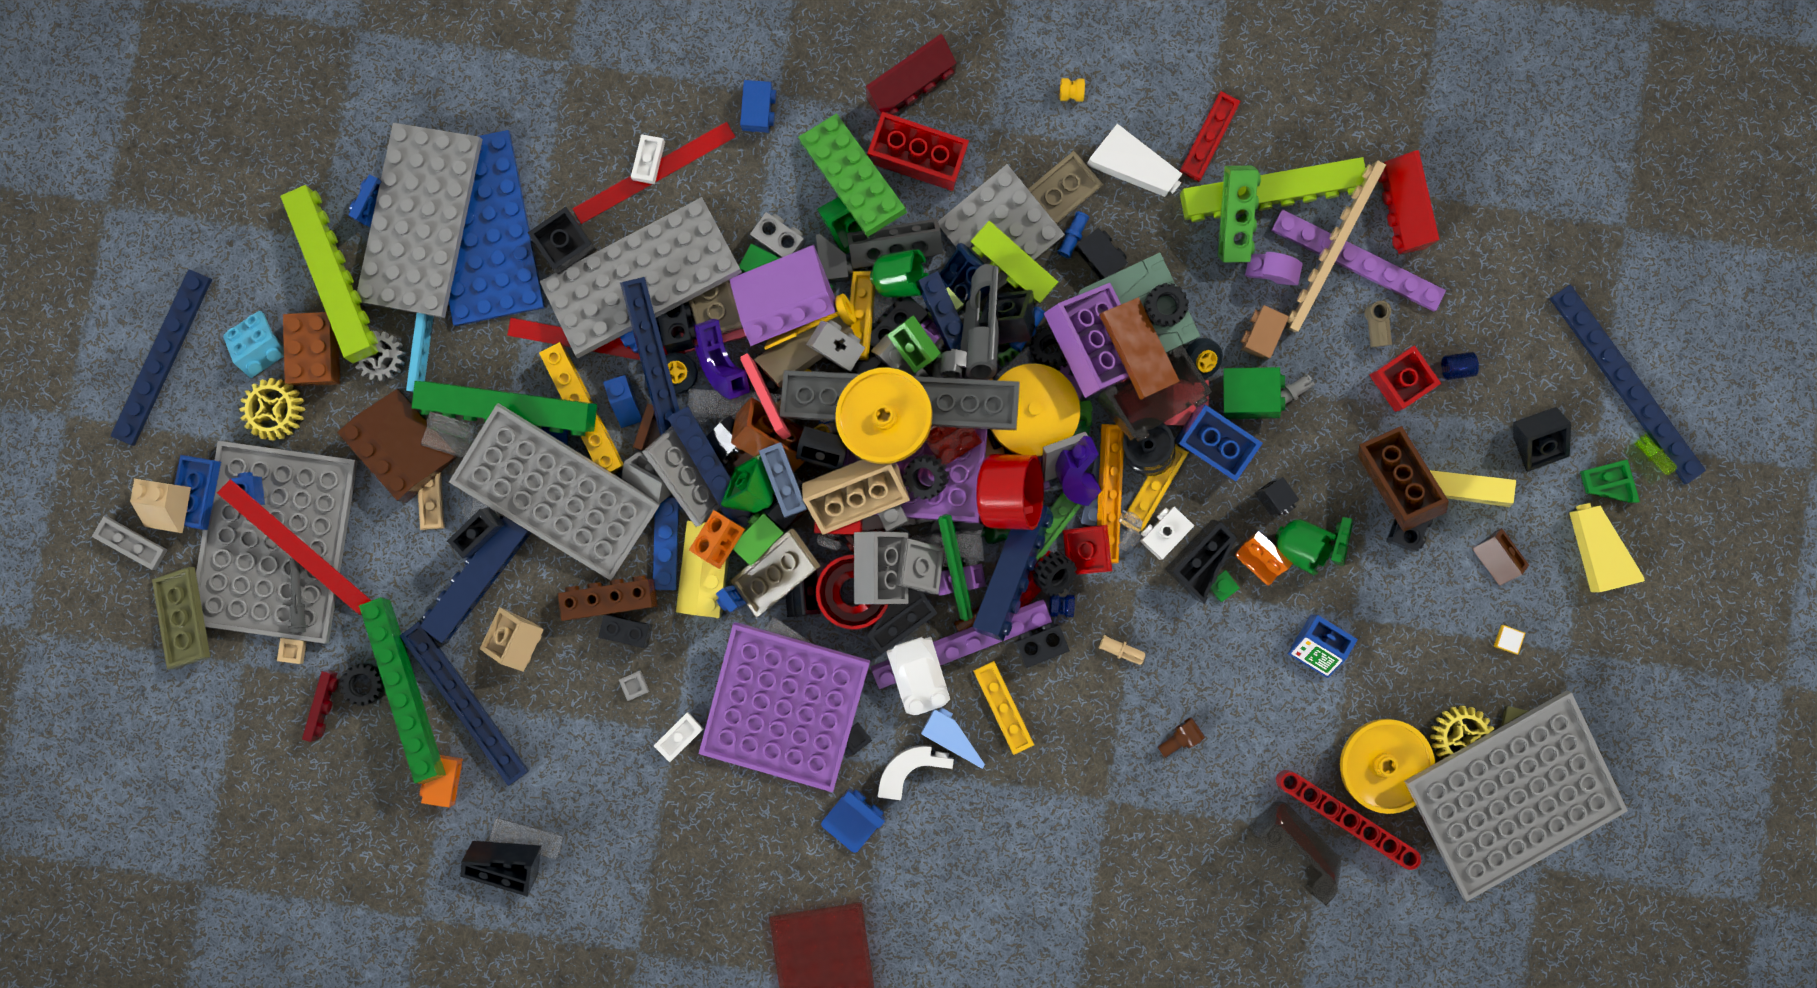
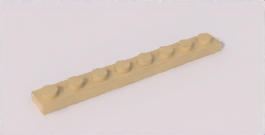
(1338, 237)

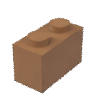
(1264, 332)

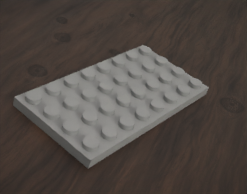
(419, 219)
(676, 255)
(554, 492)

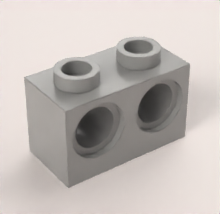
(774, 242)

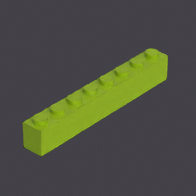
(1279, 187)
(329, 274)

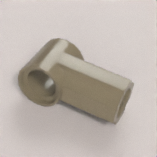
(1379, 327)

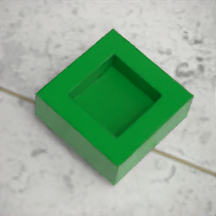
(1224, 586)

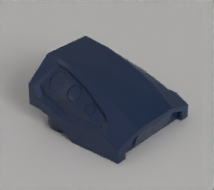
(959, 272)

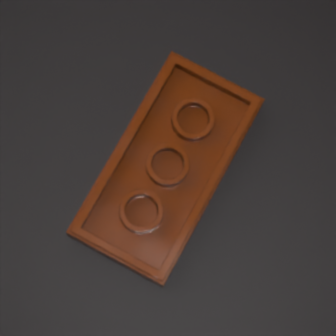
(1139, 348)

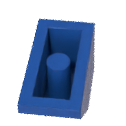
(623, 401)

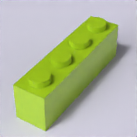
(1013, 261)

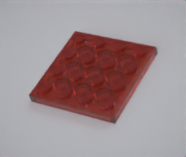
(822, 948)

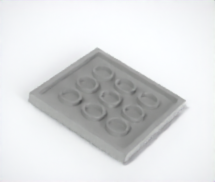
(1011, 209)

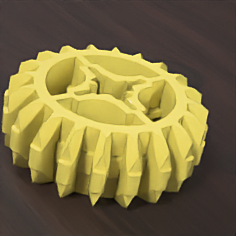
(256, 417)
(1456, 716)

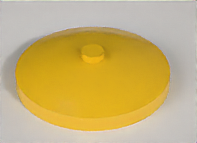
(1045, 410)
(884, 415)
(1380, 760)

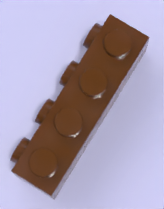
(607, 599)

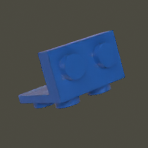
(363, 207)
(853, 820)

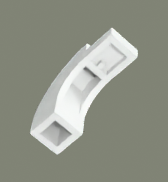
(903, 763)

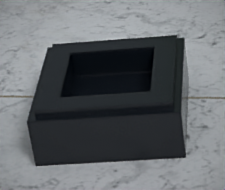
(857, 738)

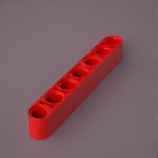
(1357, 825)

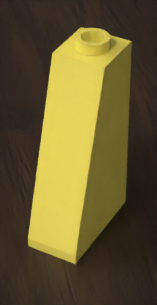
(1476, 488)
(1602, 550)

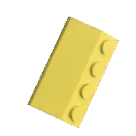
(699, 580)

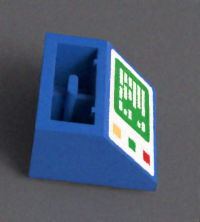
(1322, 645)

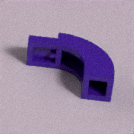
(715, 363)
(1070, 470)

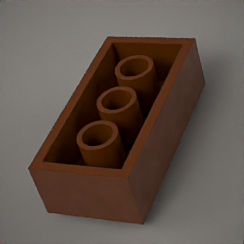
(1403, 478)

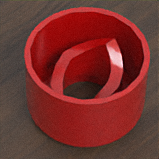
(1010, 491)
(834, 607)

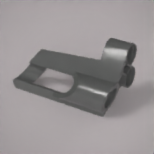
(979, 344)

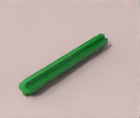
(955, 567)

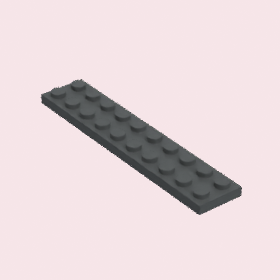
(953, 401)

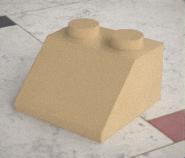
(160, 504)
(511, 639)

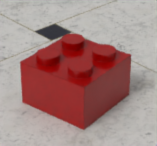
(1405, 379)

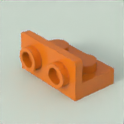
(1263, 558)

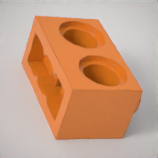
(716, 539)

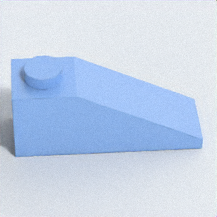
(947, 733)

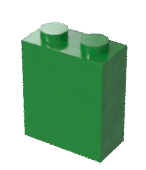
(1253, 393)

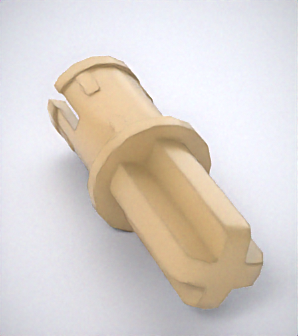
(1122, 650)

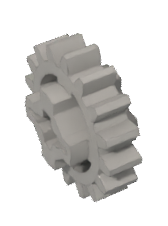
(383, 361)

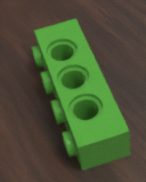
(1234, 179)

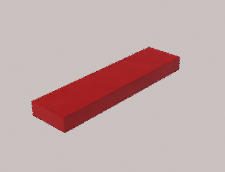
(1209, 136)

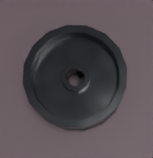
(1152, 454)

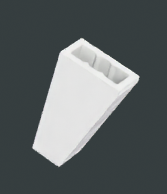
(1134, 162)

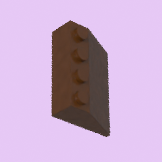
(389, 444)

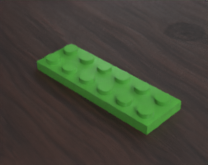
(852, 175)

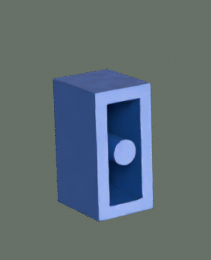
(756, 106)

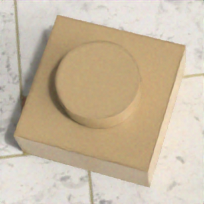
(291, 650)

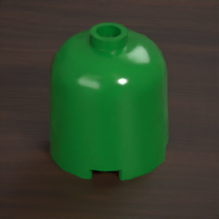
(897, 273)
(1305, 544)

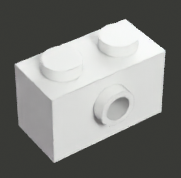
(1166, 532)

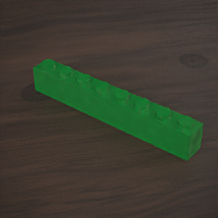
(480, 402)
(402, 691)

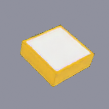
(1509, 639)

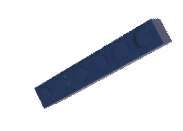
(1011, 578)
(473, 581)

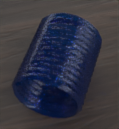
(1460, 365)

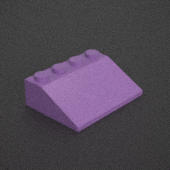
(782, 295)
(1086, 340)

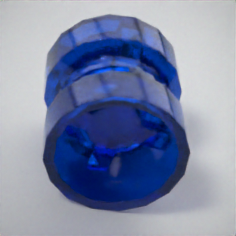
(1067, 606)

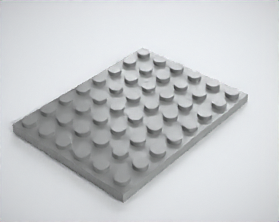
(246, 574)
(1516, 795)

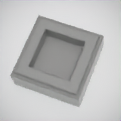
(634, 685)

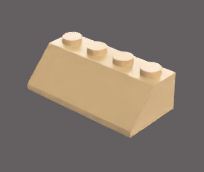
(853, 493)

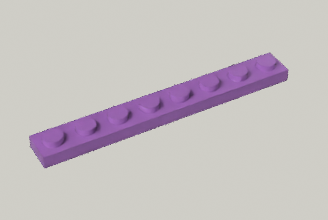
(1360, 261)
(970, 641)

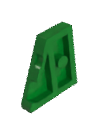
(1611, 482)
(1343, 534)

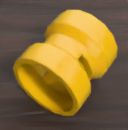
(1072, 89)

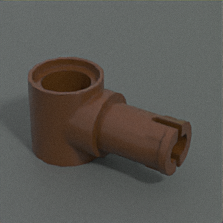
(1184, 736)

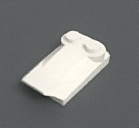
(918, 676)

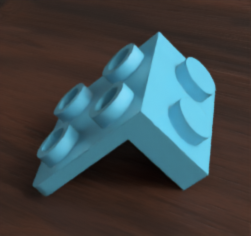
(253, 345)

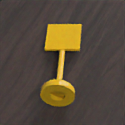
(844, 310)

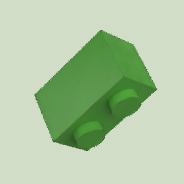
(914, 344)
(757, 537)

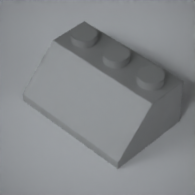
(877, 568)

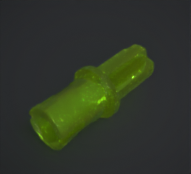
(1656, 455)

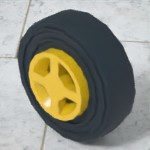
(1205, 355)
(685, 366)

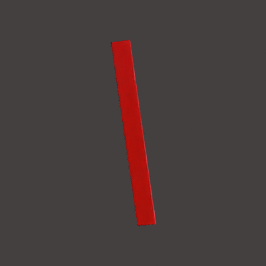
(668, 165)
(555, 334)
(293, 545)

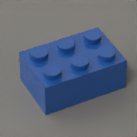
(1218, 441)

